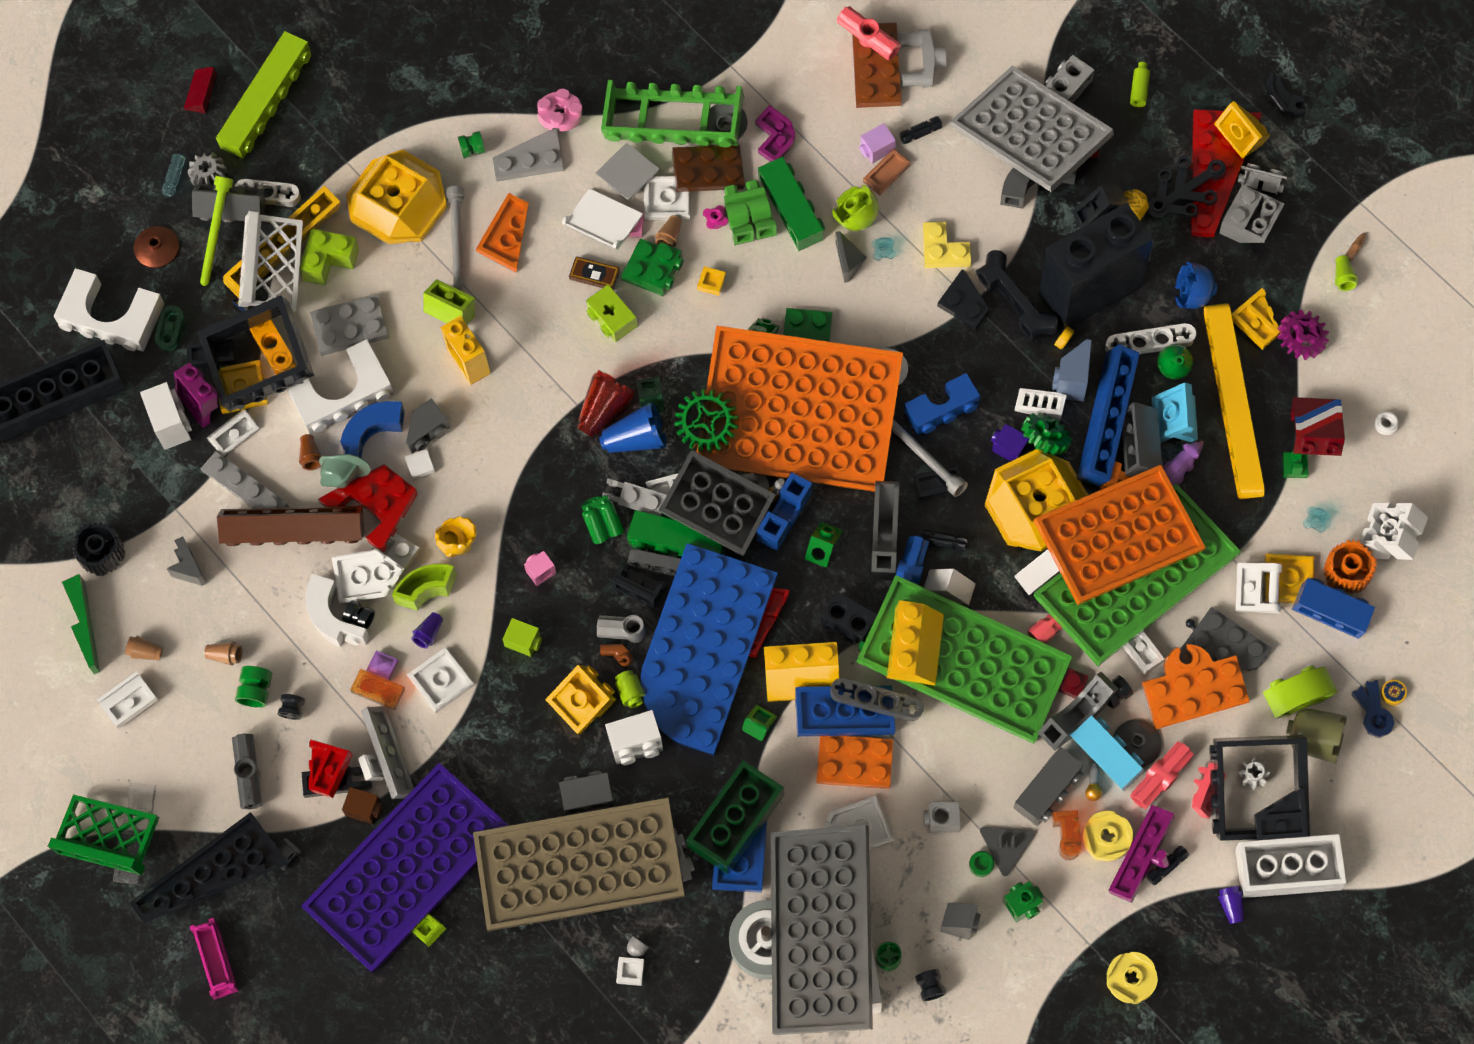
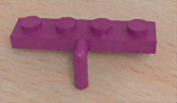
(1143, 853)

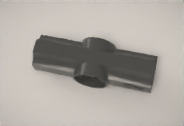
(248, 785)

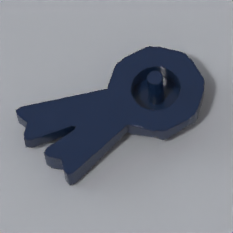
(1377, 720)

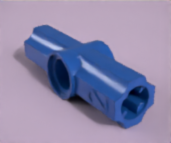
(912, 563)

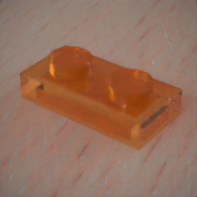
(377, 689)

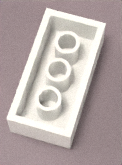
(1290, 866)

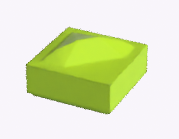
(428, 930)

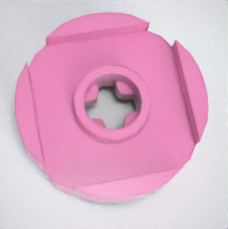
(559, 100)

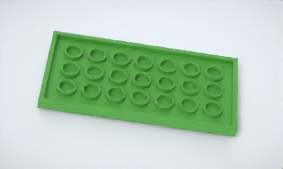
(1120, 615)
(980, 663)

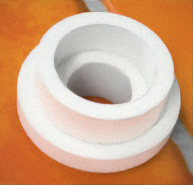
(1386, 417)

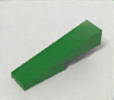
(83, 631)

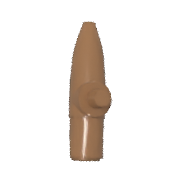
(1355, 247)

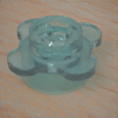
(886, 243)
(1318, 513)

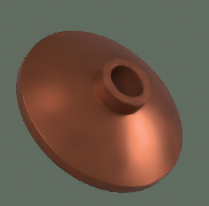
(160, 254)

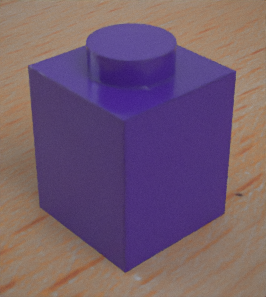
(1009, 443)

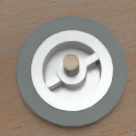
(752, 939)

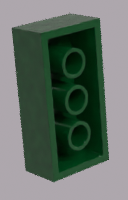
(735, 817)

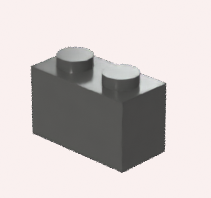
(586, 793)

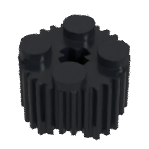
(104, 558)

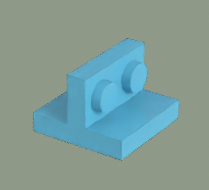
(1176, 413)

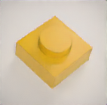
(711, 281)

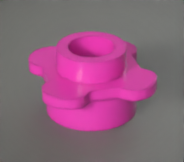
(715, 223)

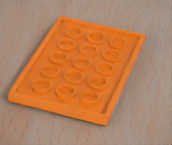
(1119, 534)

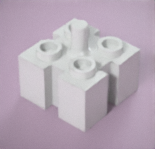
(1393, 530)

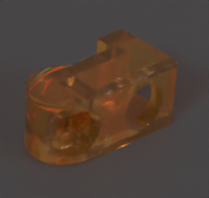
(1069, 833)

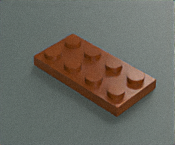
(876, 77)

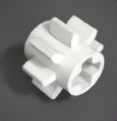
(1258, 770)

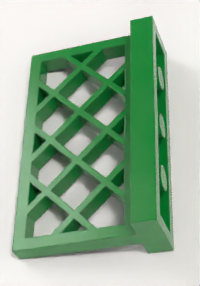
(103, 855)

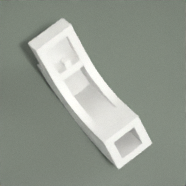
(319, 602)

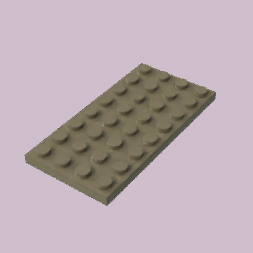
(578, 864)

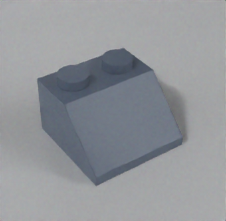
(1072, 374)

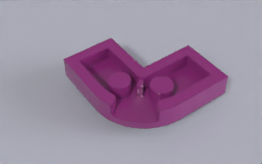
(780, 131)

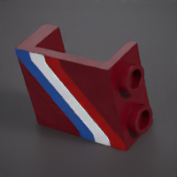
(1318, 426)

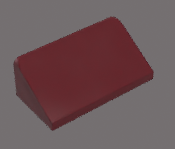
(201, 90)

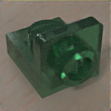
(650, 392)

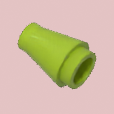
(1344, 274)

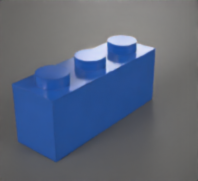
(1333, 607)

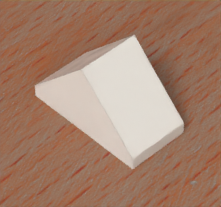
(950, 585)

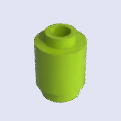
(629, 689)

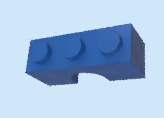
(926, 416)
(780, 521)

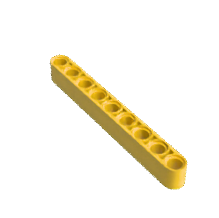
(1233, 401)

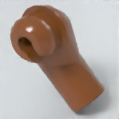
(618, 651)

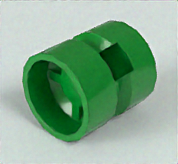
(253, 687)

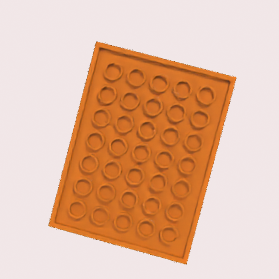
(803, 407)

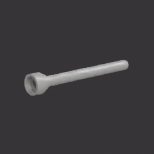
(455, 195)
(955, 484)

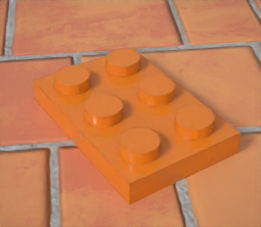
(855, 761)

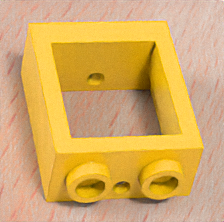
(464, 351)

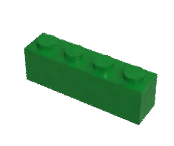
(791, 203)
(666, 535)

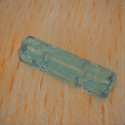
(173, 174)

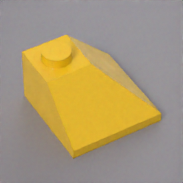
(1241, 129)

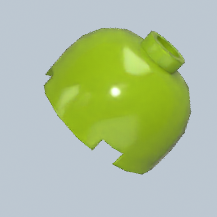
(856, 208)

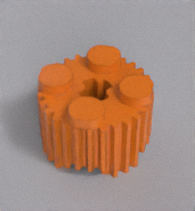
(1360, 561)

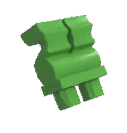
(746, 205)

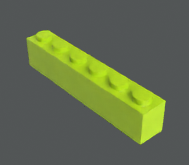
(264, 95)

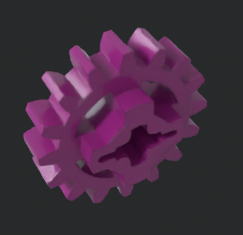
(1303, 334)

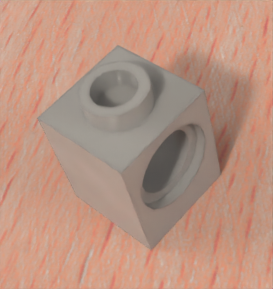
(951, 809)

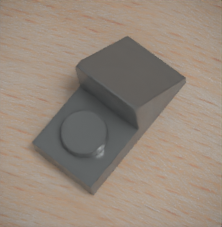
(187, 567)

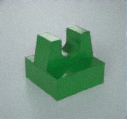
(1295, 465)

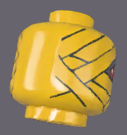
(1137, 201)

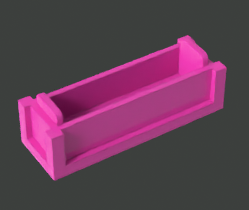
(214, 959)

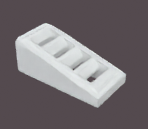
(1051, 397)

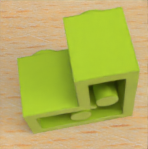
(326, 250)

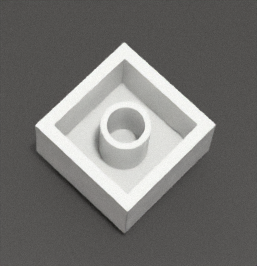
(166, 415)
(634, 738)

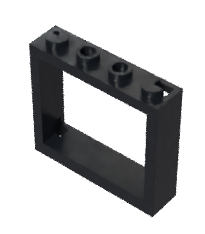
(245, 321)
(1300, 758)

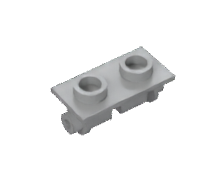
(1271, 179)

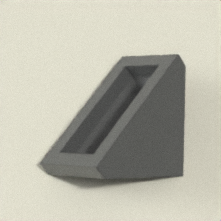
(849, 256)

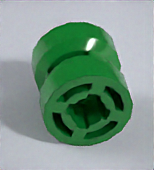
(471, 144)
(889, 951)

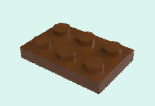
(707, 168)

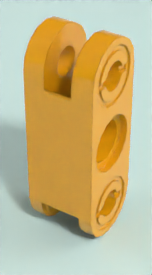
(277, 357)

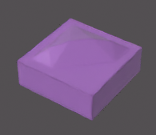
(382, 665)

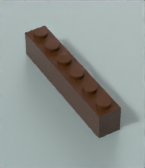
(290, 525)

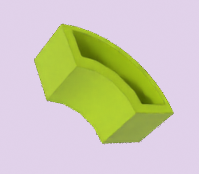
(424, 584)
(1300, 691)

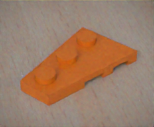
(505, 233)

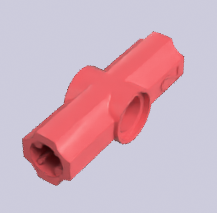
(878, 41)
(1161, 775)

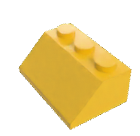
(915, 643)
(799, 667)

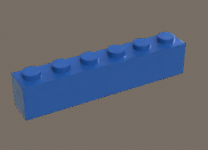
(1108, 416)

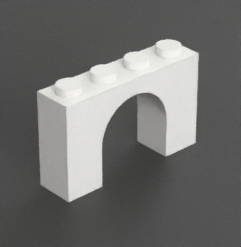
(130, 331)
(370, 388)

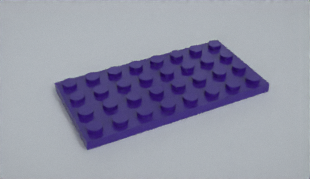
(403, 868)

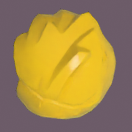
(456, 536)

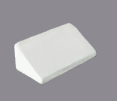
(233, 432)

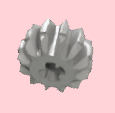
(212, 164)

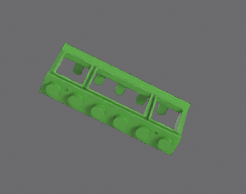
(679, 137)

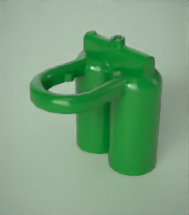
(601, 519)

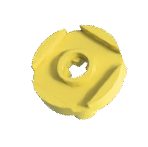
(1100, 848)
(1146, 974)

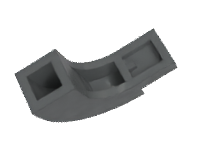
(1017, 185)
(1088, 702)

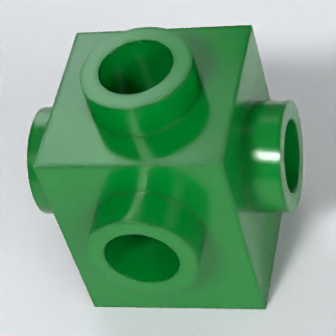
(1020, 909)

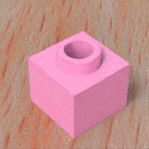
(539, 568)

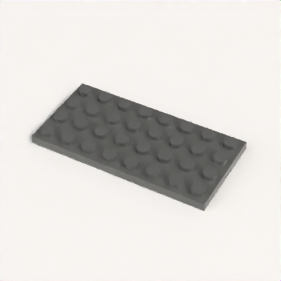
(821, 930)

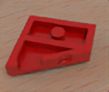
(327, 767)

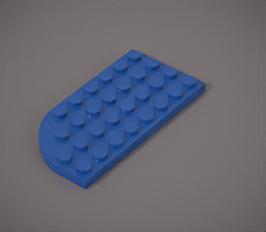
(703, 645)

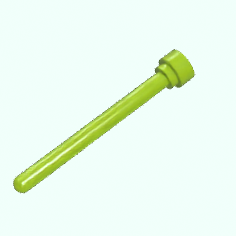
(222, 187)

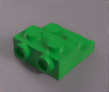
(653, 267)

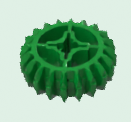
(696, 425)

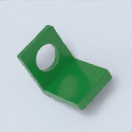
(825, 538)

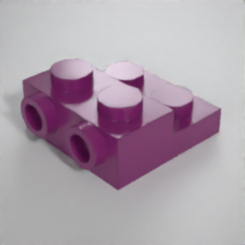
(195, 393)

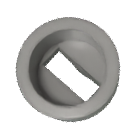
(636, 947)

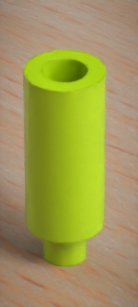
(1140, 85)

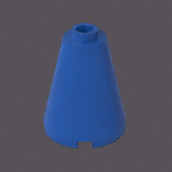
(635, 432)

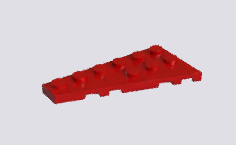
(1211, 145)

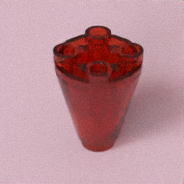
(602, 403)

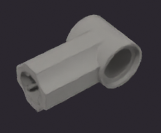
(619, 628)

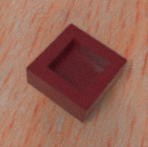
(1073, 683)

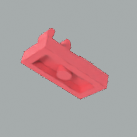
(1202, 799)

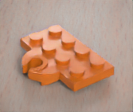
(1194, 687)

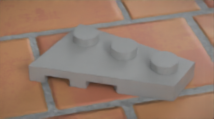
(530, 158)

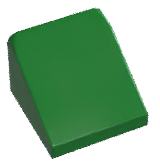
(758, 722)

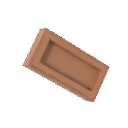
(886, 171)

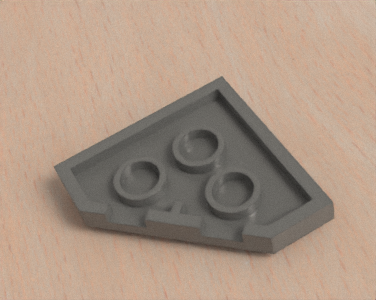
(1224, 639)

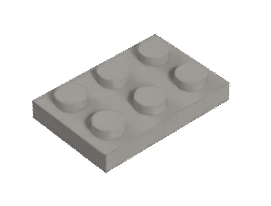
(348, 324)

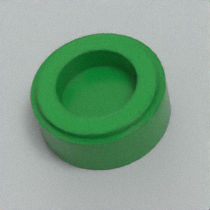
(981, 864)

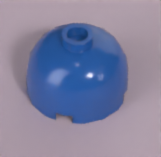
(1195, 285)

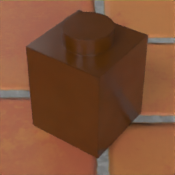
(362, 805)

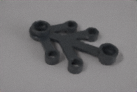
(1184, 191)

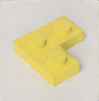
(939, 252)

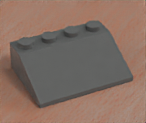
(717, 502)

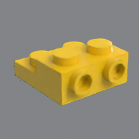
(581, 698)

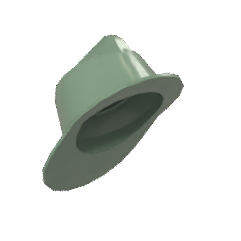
(342, 469)

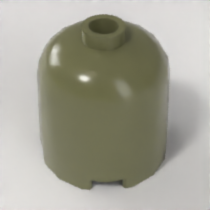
(1322, 732)

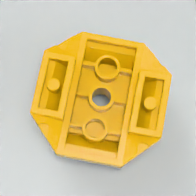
(402, 216)
(1012, 494)

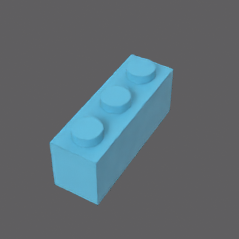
(1108, 752)

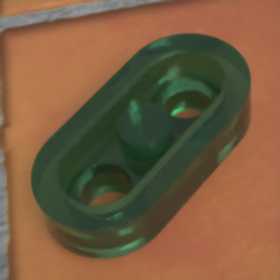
(168, 329)

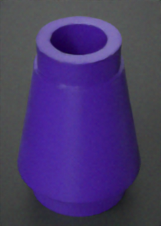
(427, 631)
(1232, 904)

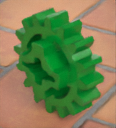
(1046, 434)

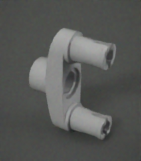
(932, 58)

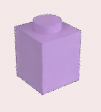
(877, 143)

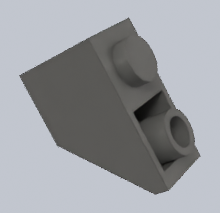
(425, 425)
(960, 920)

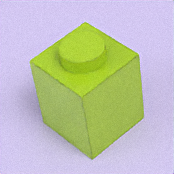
(522, 637)

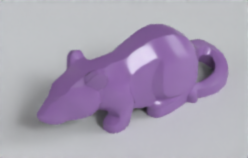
(1183, 462)

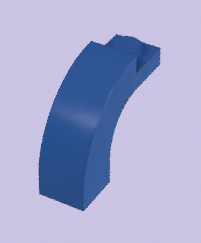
(370, 421)

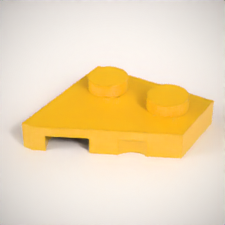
(1257, 320)

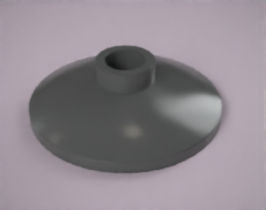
(722, 115)
(1151, 740)

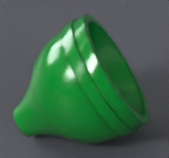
(1175, 361)

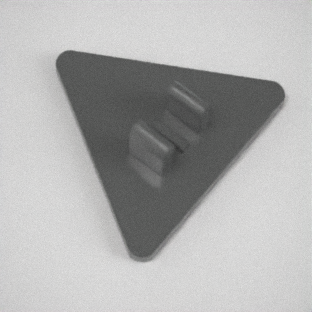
(1006, 845)

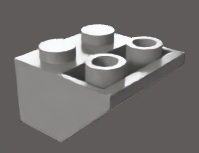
(1250, 216)

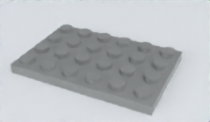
(1032, 128)

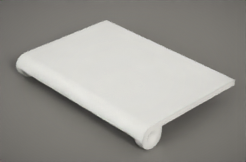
(603, 219)

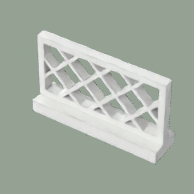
(251, 253)

